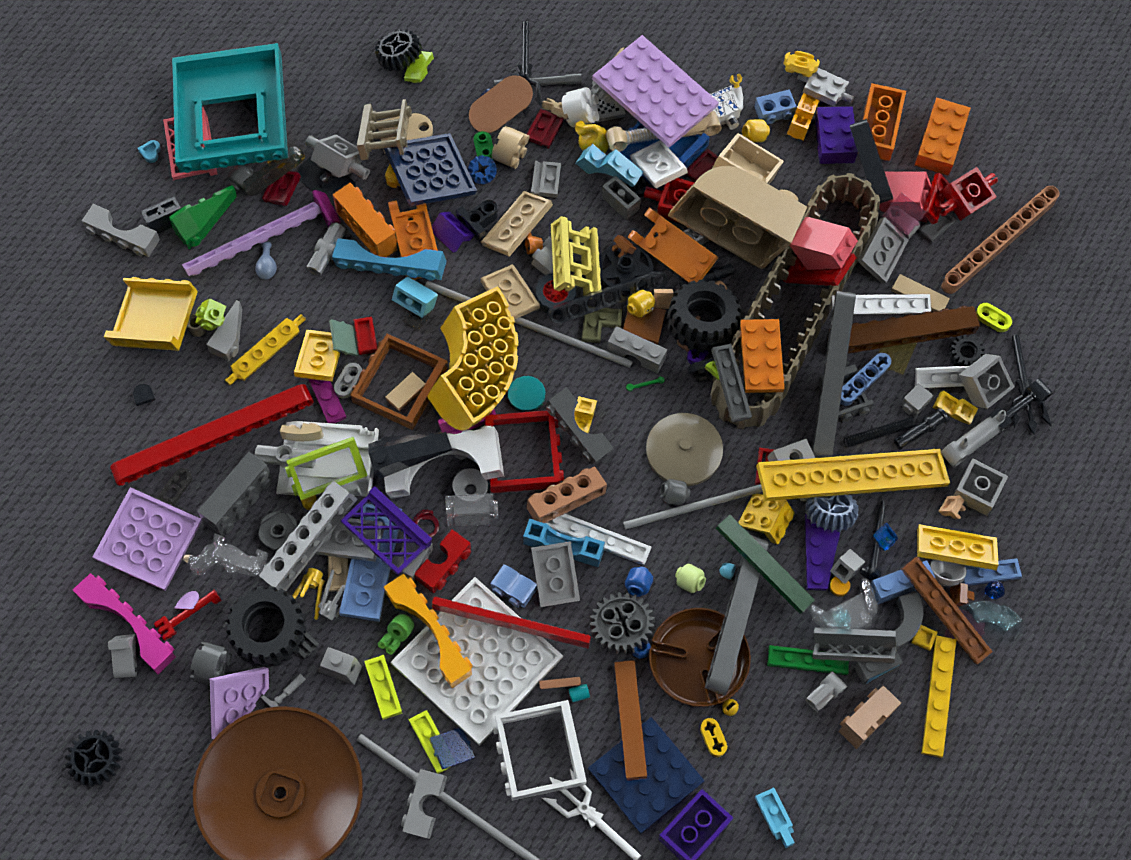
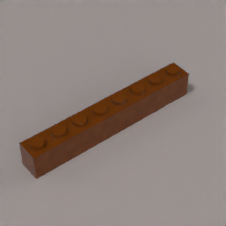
(912, 329)

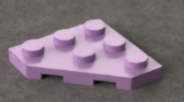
(235, 696)

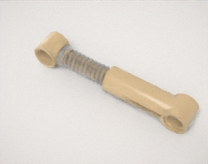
(619, 138)

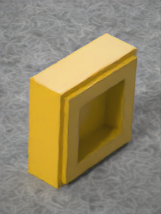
(924, 638)

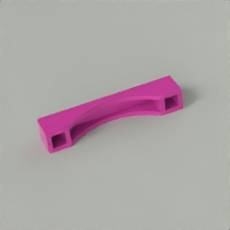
(97, 596)

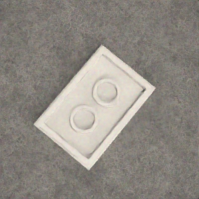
(658, 164)

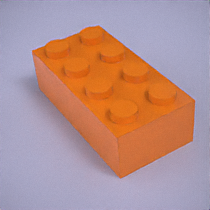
(883, 114)
(942, 136)
(365, 221)

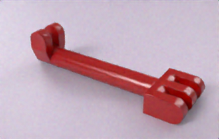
(169, 625)

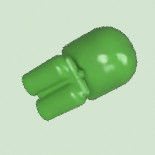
(398, 631)

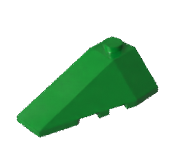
(195, 222)

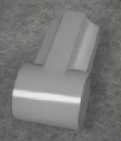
(828, 689)

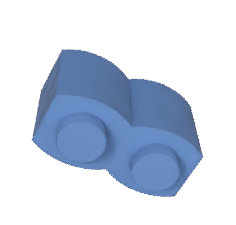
(513, 586)

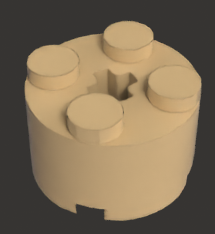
(510, 147)

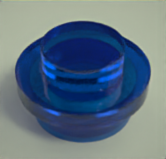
(994, 590)

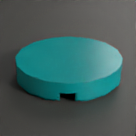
(526, 394)

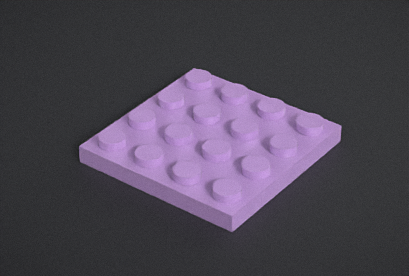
(147, 539)

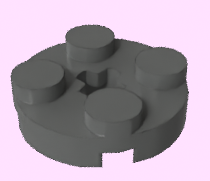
(268, 526)

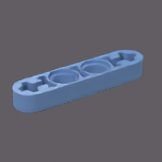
(864, 379)

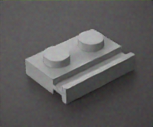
(546, 179)

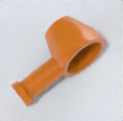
(533, 243)

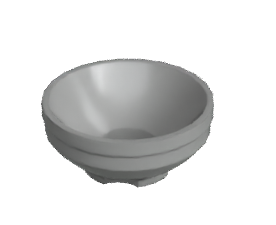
(469, 477)
(954, 571)

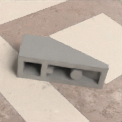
(226, 338)

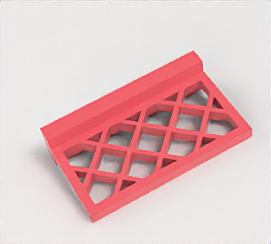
(206, 136)

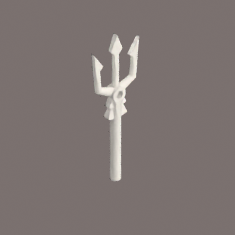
(590, 815)

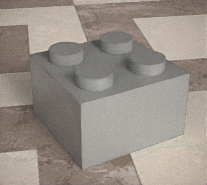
(986, 381)
(980, 486)

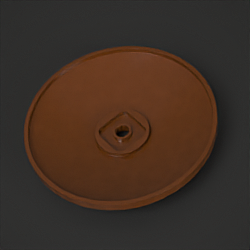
(271, 752)

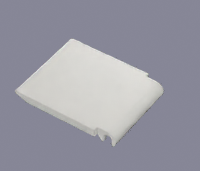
(332, 465)

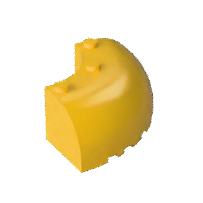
(481, 359)

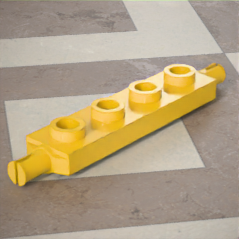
(265, 349)

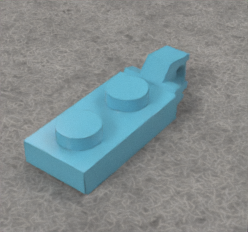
(776, 816)

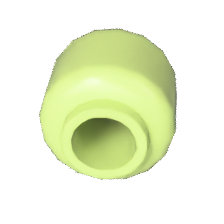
(690, 578)

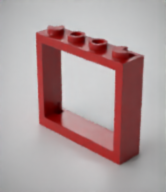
(529, 483)

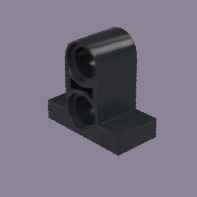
(478, 213)

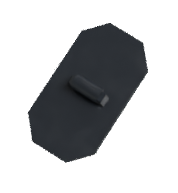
(322, 179)

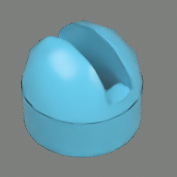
(727, 570)

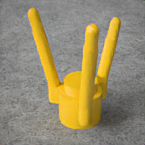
(311, 579)

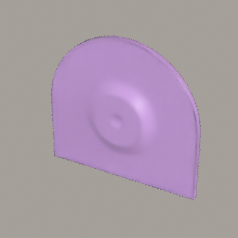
(188, 601)

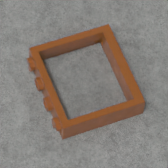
(440, 367)

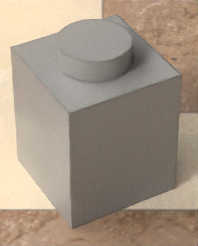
(916, 400)
(847, 566)

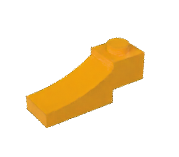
(803, 116)

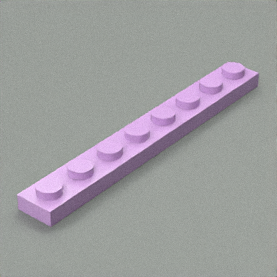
(246, 241)

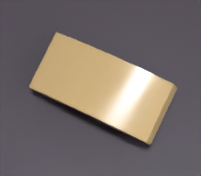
(308, 432)

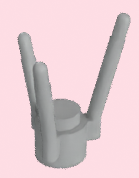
(329, 609)

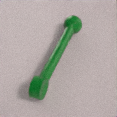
(630, 387)

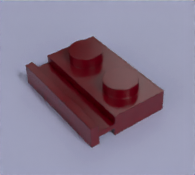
(545, 128)
(282, 189)

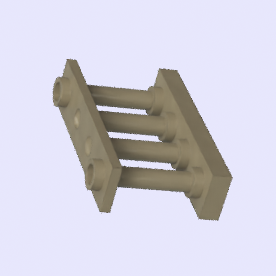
(368, 125)

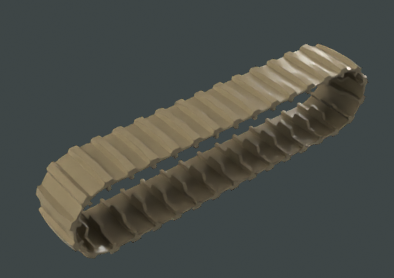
(841, 188)

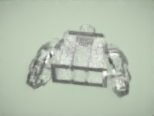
(860, 608)

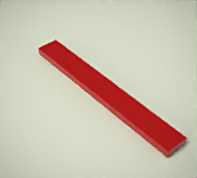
(511, 622)

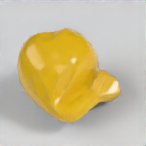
(591, 134)

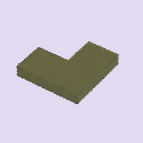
(596, 320)

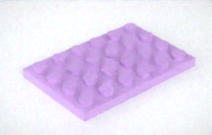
(655, 91)

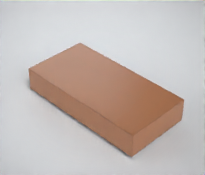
(555, 683)

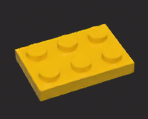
(317, 357)

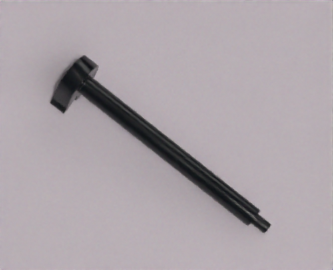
(873, 573)

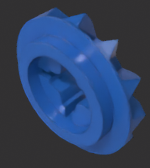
(478, 177)

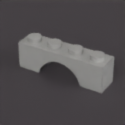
(140, 239)

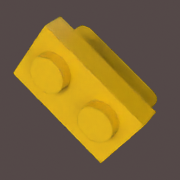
(767, 517)

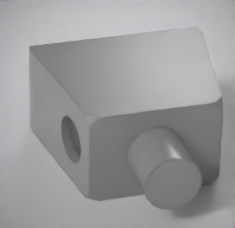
(339, 666)

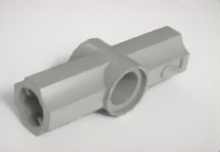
(325, 248)
(273, 455)

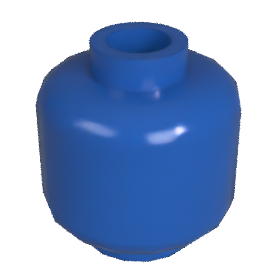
(638, 581)

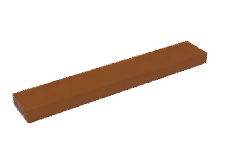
(946, 610)
(630, 720)

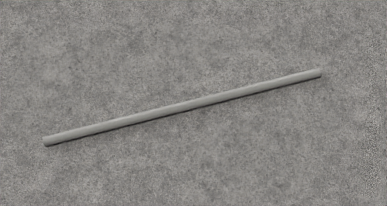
(541, 329)
(692, 507)
(449, 801)

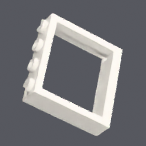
(502, 748)

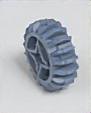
(832, 512)

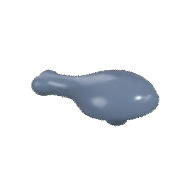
(266, 266)

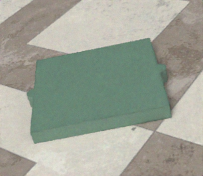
(344, 338)

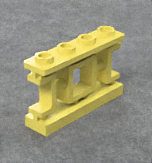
(563, 257)

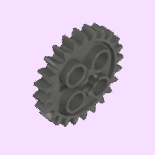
(605, 628)

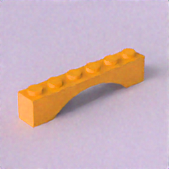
(405, 597)

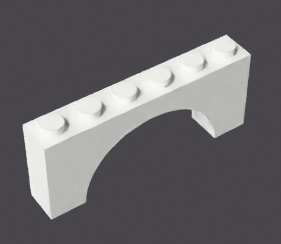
(478, 445)

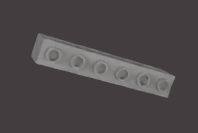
(317, 532)

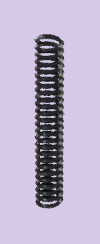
(879, 433)

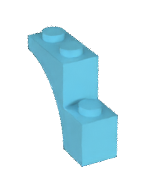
(614, 164)

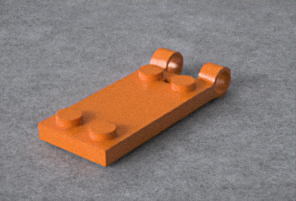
(413, 234)
(675, 248)

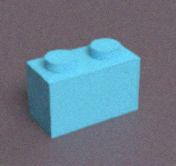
(414, 297)

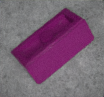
(327, 209)

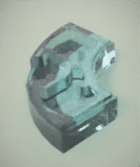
(989, 612)

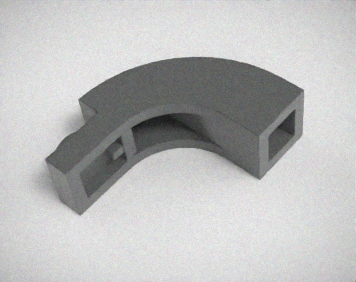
(911, 615)

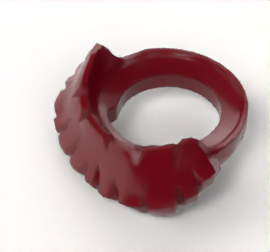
(427, 515)

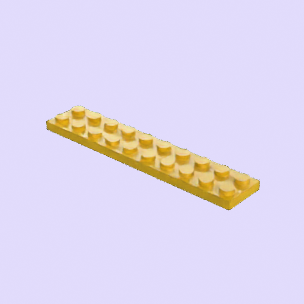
(852, 474)

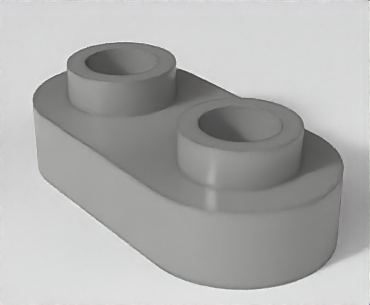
(346, 380)

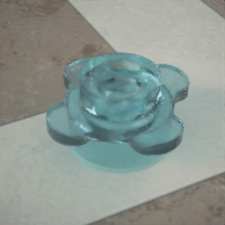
(842, 617)

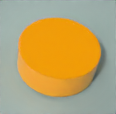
(838, 588)

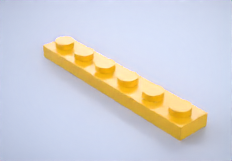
(939, 697)

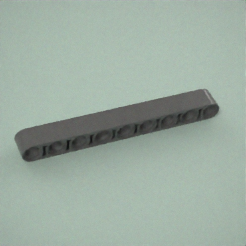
(833, 374)
(733, 626)

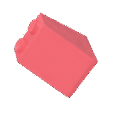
(912, 184)
(822, 244)

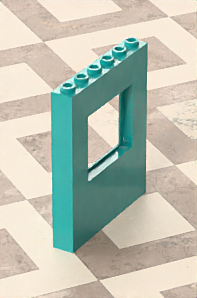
(226, 78)

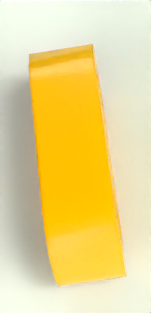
(709, 740)

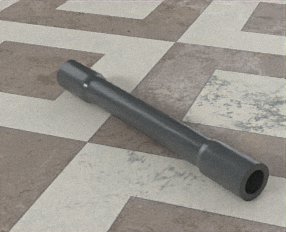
(568, 79)

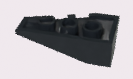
(404, 451)

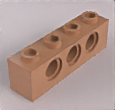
(562, 504)

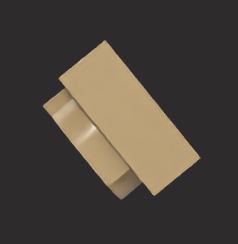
(749, 157)

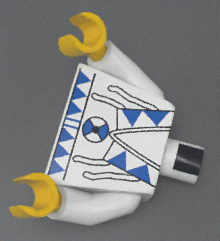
(730, 103)

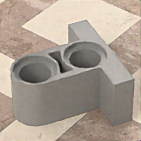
(123, 655)

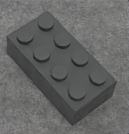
(235, 495)

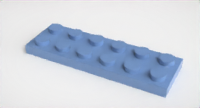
(366, 579)

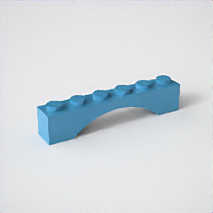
(424, 264)

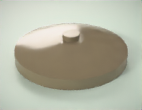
(684, 448)

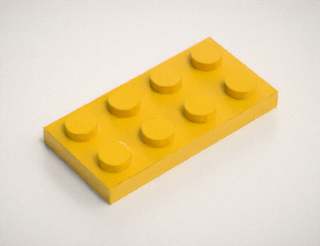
(957, 547)

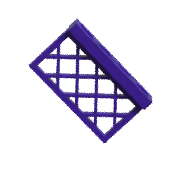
(401, 522)

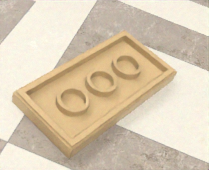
(516, 223)

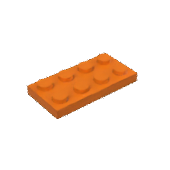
(762, 356)

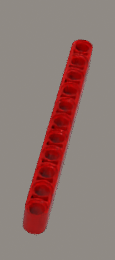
(209, 434)

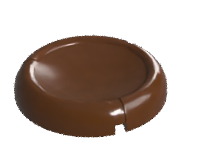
(683, 656)

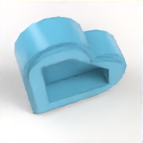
(150, 151)

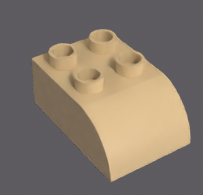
(741, 213)

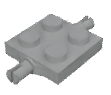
(826, 87)

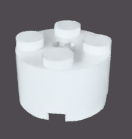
(580, 105)

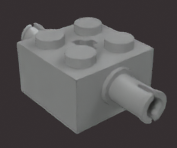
(337, 156)

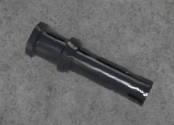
(928, 423)

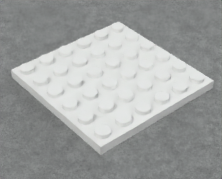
(503, 661)

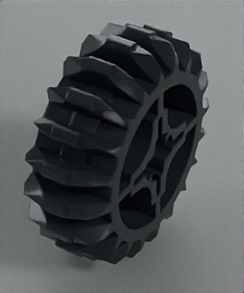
(398, 50)
(90, 766)

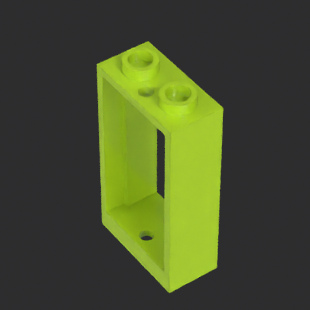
(349, 442)

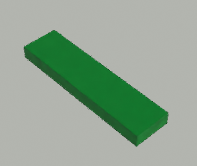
(803, 660)

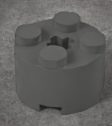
(209, 662)

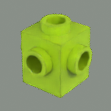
(210, 314)

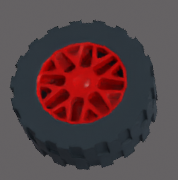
(549, 297)

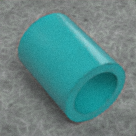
(579, 693)

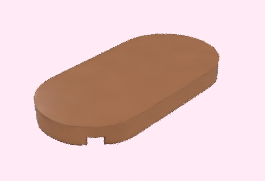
(500, 104)

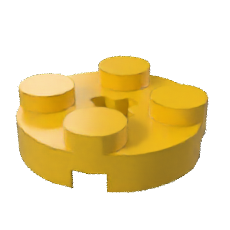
(801, 63)

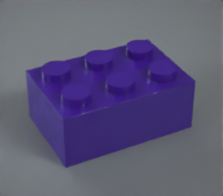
(834, 135)
(695, 827)

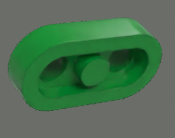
(483, 146)

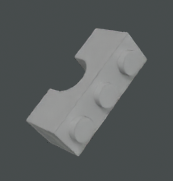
(625, 343)
(426, 785)

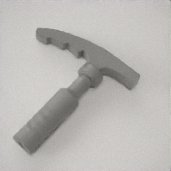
(286, 692)

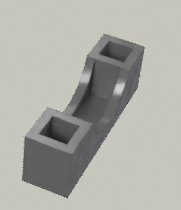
(563, 408)

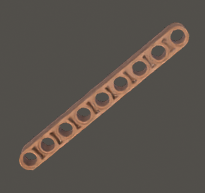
(995, 245)

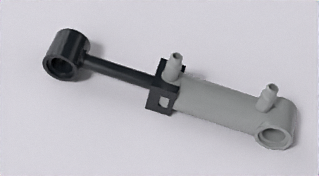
(995, 424)

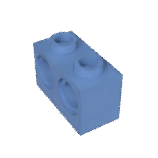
(774, 104)

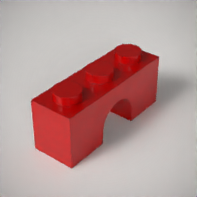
(434, 575)

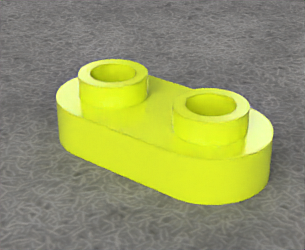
(994, 316)

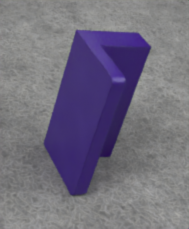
(451, 231)

